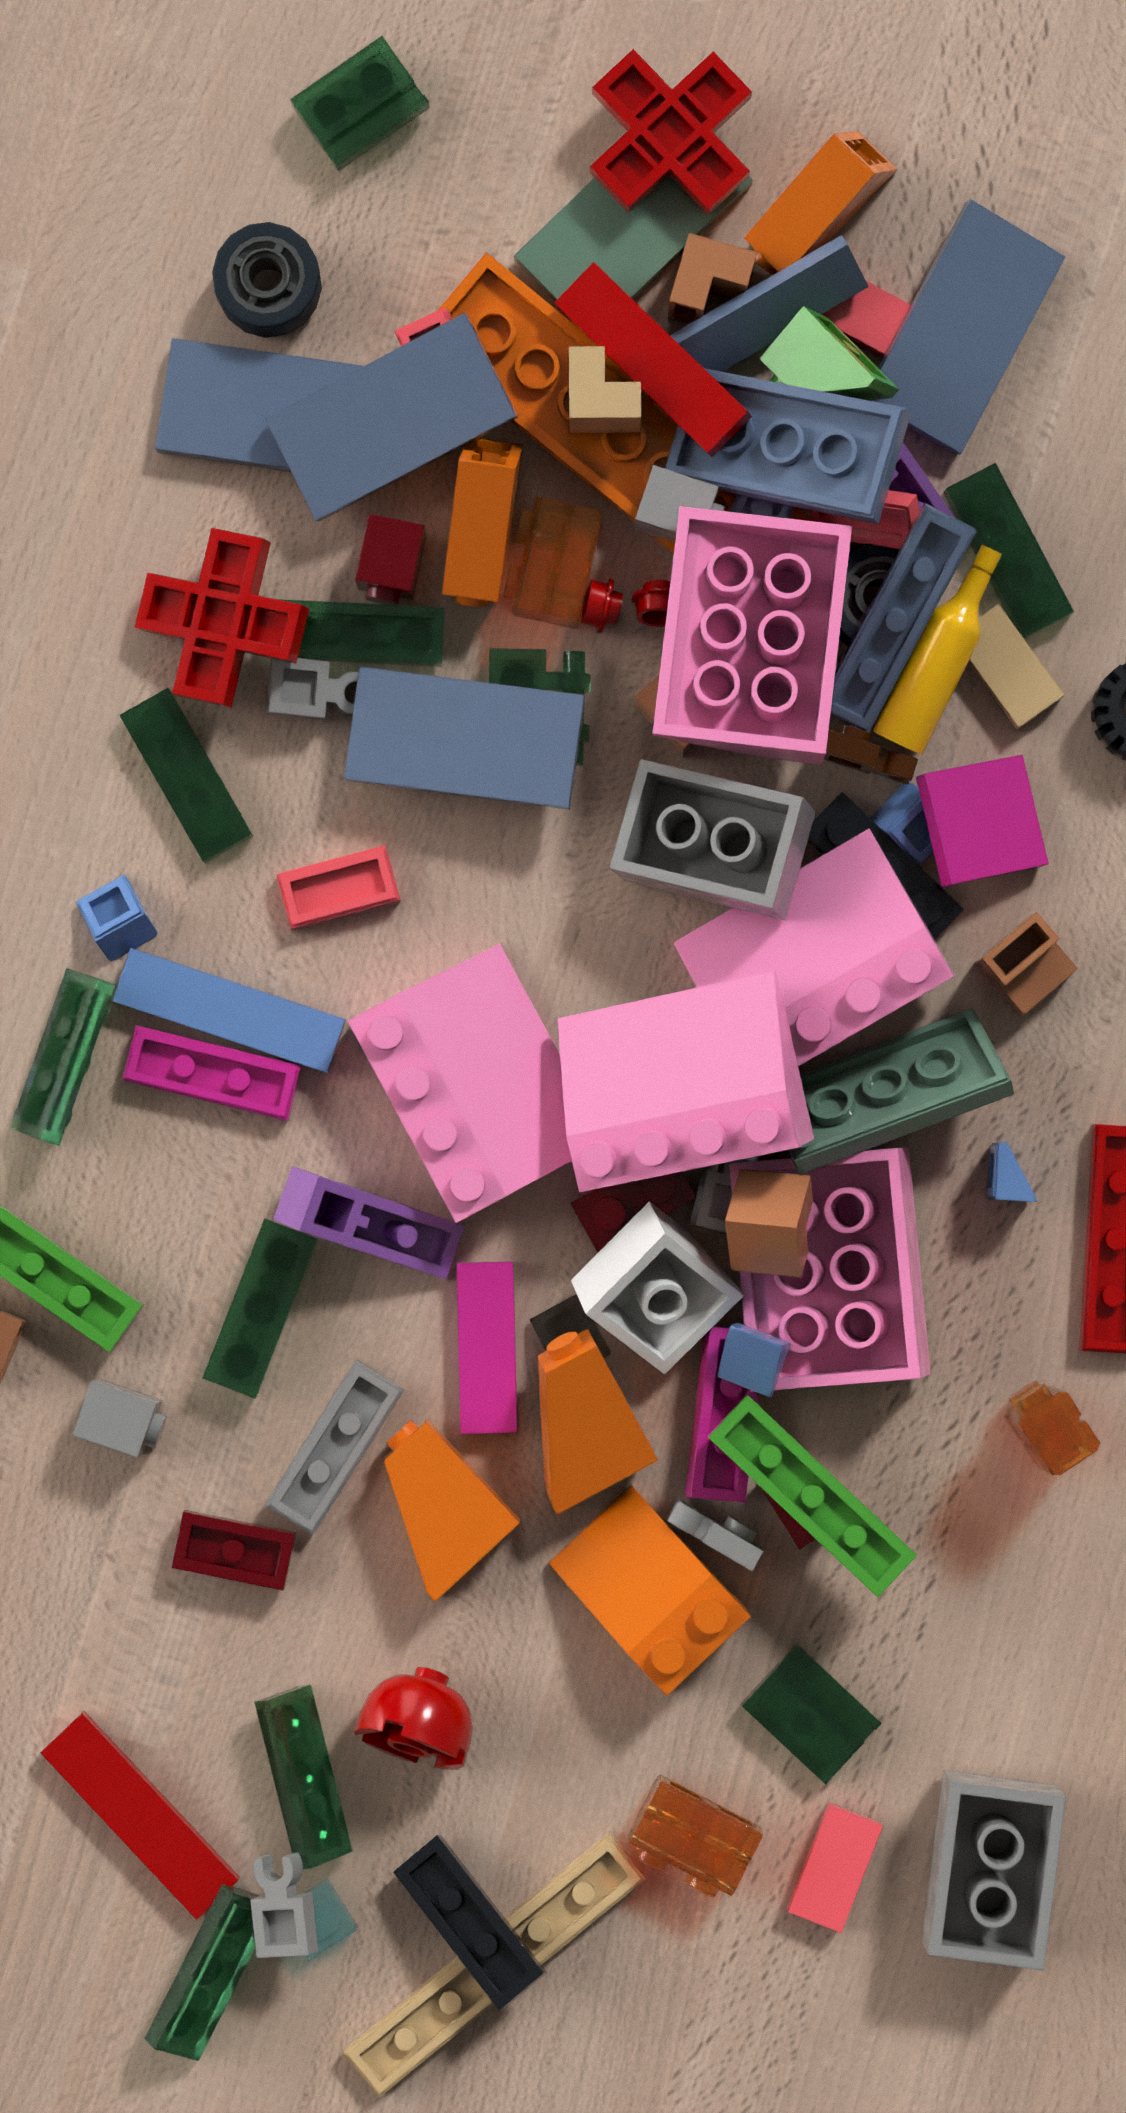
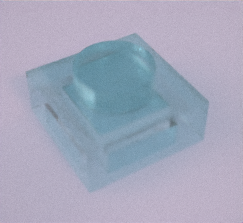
(331, 1917)

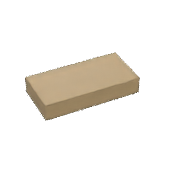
(1012, 670)

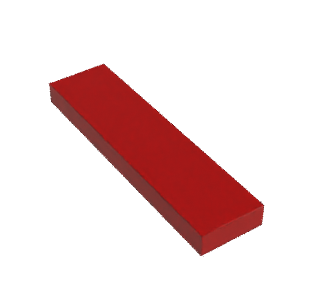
(654, 359)
(1105, 1244)
(139, 1814)

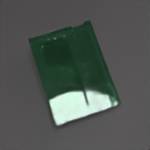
(360, 103)
(811, 1713)

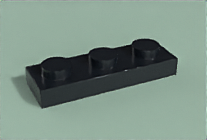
(846, 820)
(470, 1922)

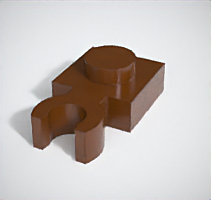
(853, 750)

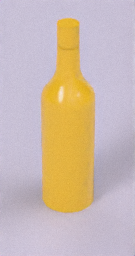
(937, 661)

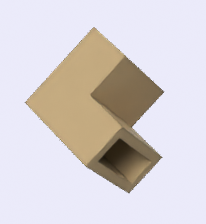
(598, 404)

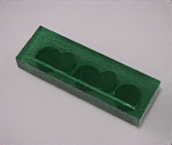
(1023, 573)
(373, 633)
(186, 775)
(63, 1057)
(260, 1308)
(303, 1776)
(206, 1977)

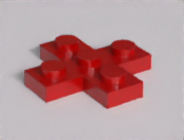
(670, 132)
(221, 617)

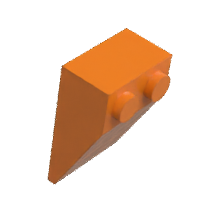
(649, 1590)

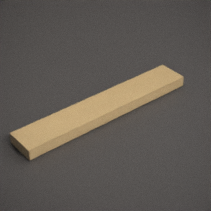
(453, 1995)

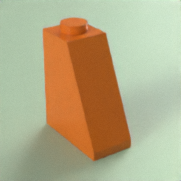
(819, 200)
(481, 521)
(585, 1423)
(444, 1505)

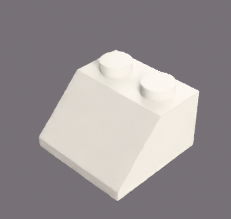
(655, 1288)

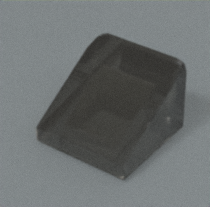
(566, 1318)

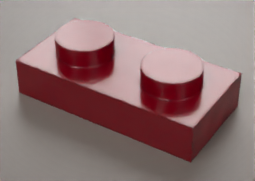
(610, 1208)
(234, 1550)

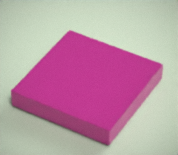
(982, 820)

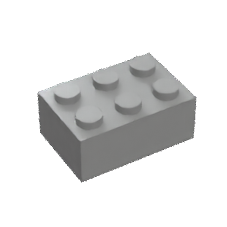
(712, 839)
(993, 1870)

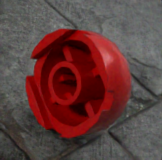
(417, 1719)

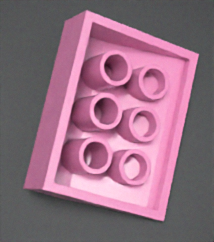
(752, 634)
(841, 955)
(471, 1080)
(681, 1082)
(861, 1287)

